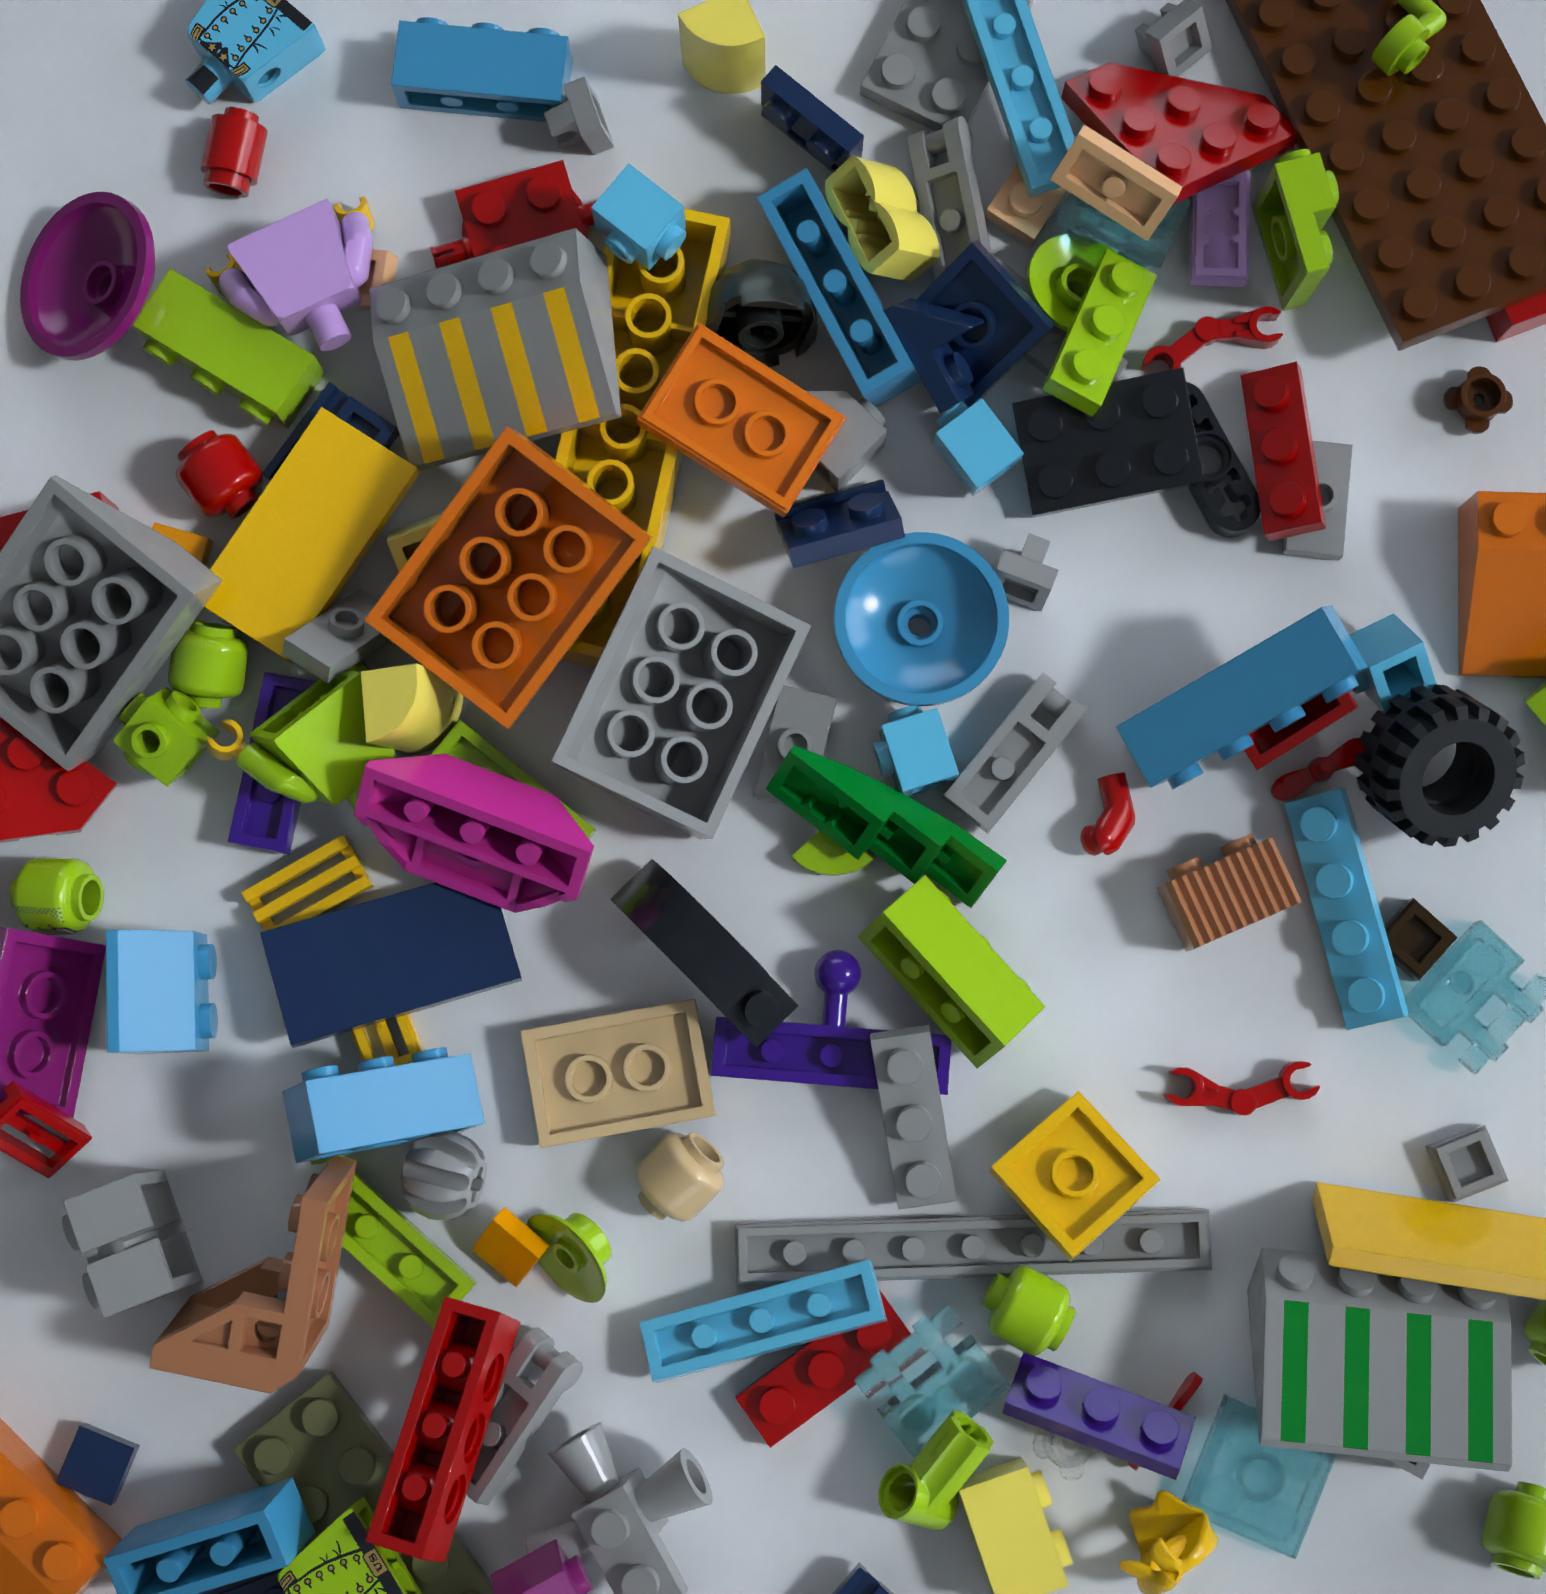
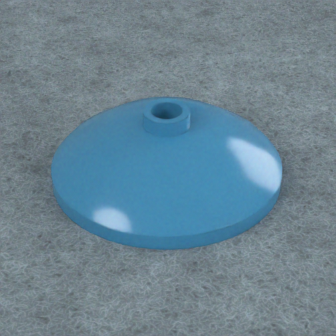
(928, 580)

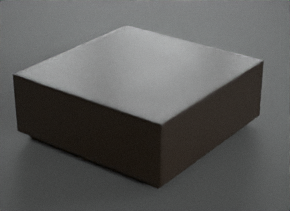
(1417, 939)

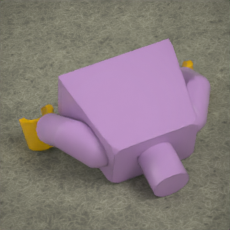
(302, 271)

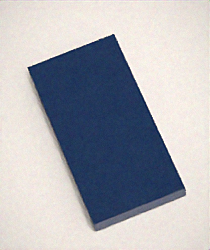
(386, 960)

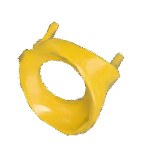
(1170, 1540)

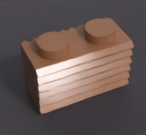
(1227, 893)

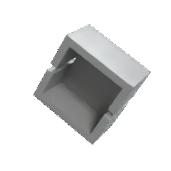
(117, 1213)

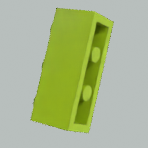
(227, 350)
(951, 972)

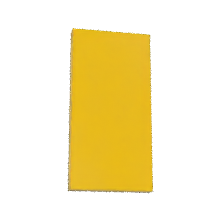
(308, 531)
(1432, 1240)

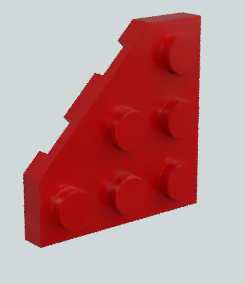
(1180, 125)
(40, 794)

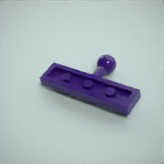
(815, 1052)

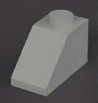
(855, 442)

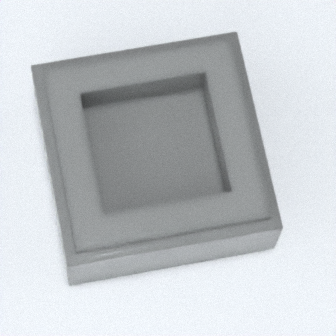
(1467, 1163)

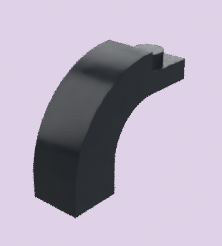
(704, 952)

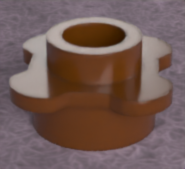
(1483, 384)

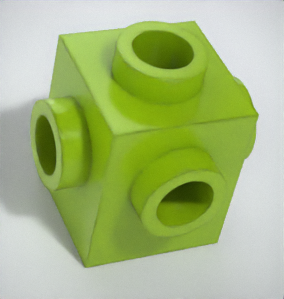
(164, 734)

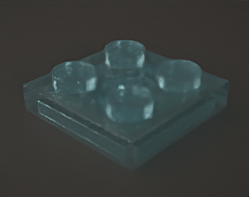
(1256, 1488)

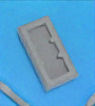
(1333, 470)
(336, 638)
(798, 720)

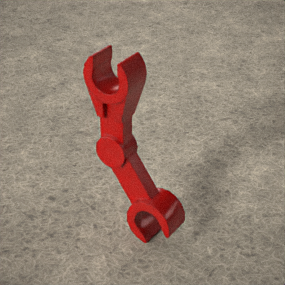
(1208, 330)
(1240, 1101)

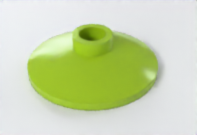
(1057, 270)

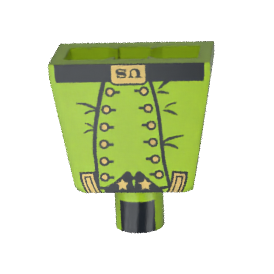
(346, 1564)

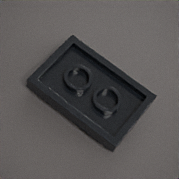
(1129, 449)

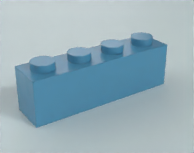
(839, 288)
(1243, 696)

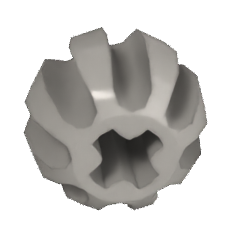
(443, 1176)

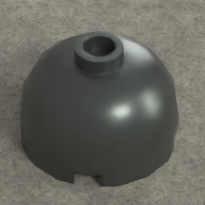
(762, 310)

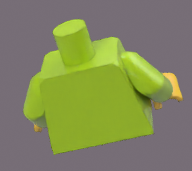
(311, 745)

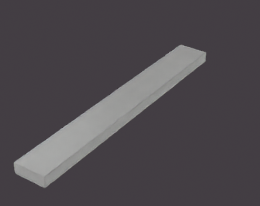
(968, 1247)

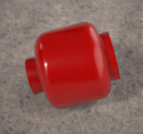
(219, 475)

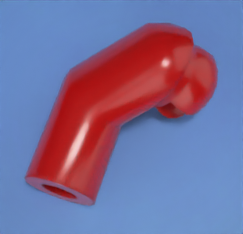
(1116, 819)

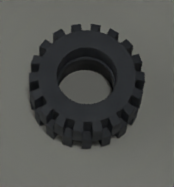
(1471, 788)

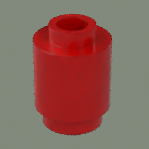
(233, 152)

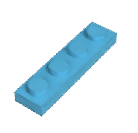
(1022, 87)
(1346, 909)
(762, 1321)

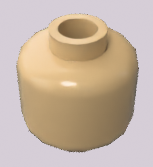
(680, 1176)

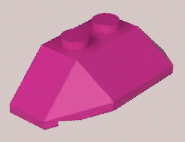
(474, 830)

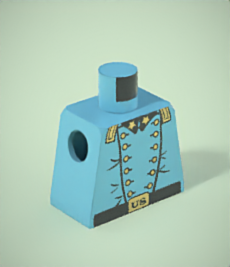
(249, 46)

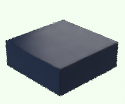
(97, 1464)

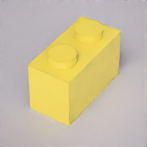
(1012, 1531)

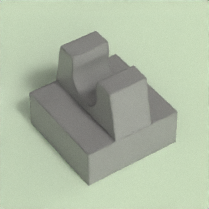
(1176, 38)
(579, 119)
(1025, 576)

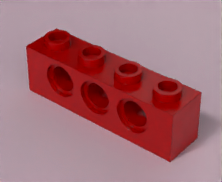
(443, 1431)

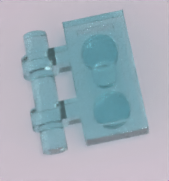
(1463, 983)
(958, 1380)

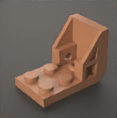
(240, 1328)

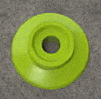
(574, 1254)

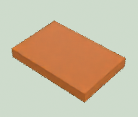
(740, 420)

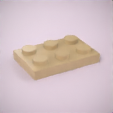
(618, 1073)

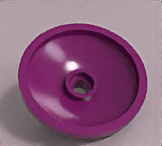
(87, 276)

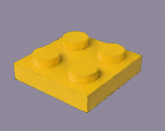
(1074, 1175)

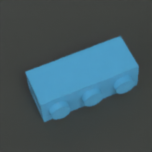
(480, 69)
(381, 1104)
(213, 1543)

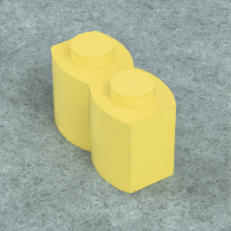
(882, 219)

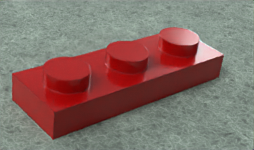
(1283, 452)
(816, 1376)

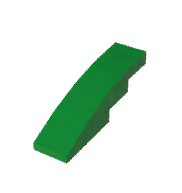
(872, 816)

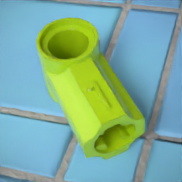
(929, 1486)

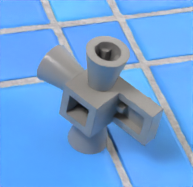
(624, 1514)

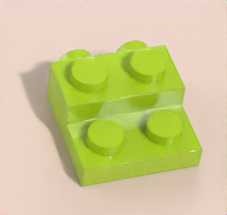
(1290, 221)

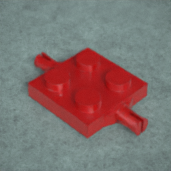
(515, 212)

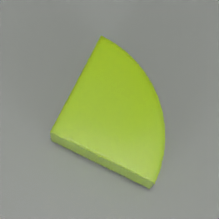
(827, 858)

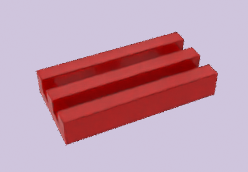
(23, 1099)

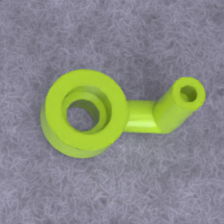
(1405, 43)

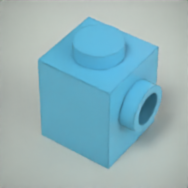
(639, 219)
(975, 445)
(1394, 661)
(915, 750)

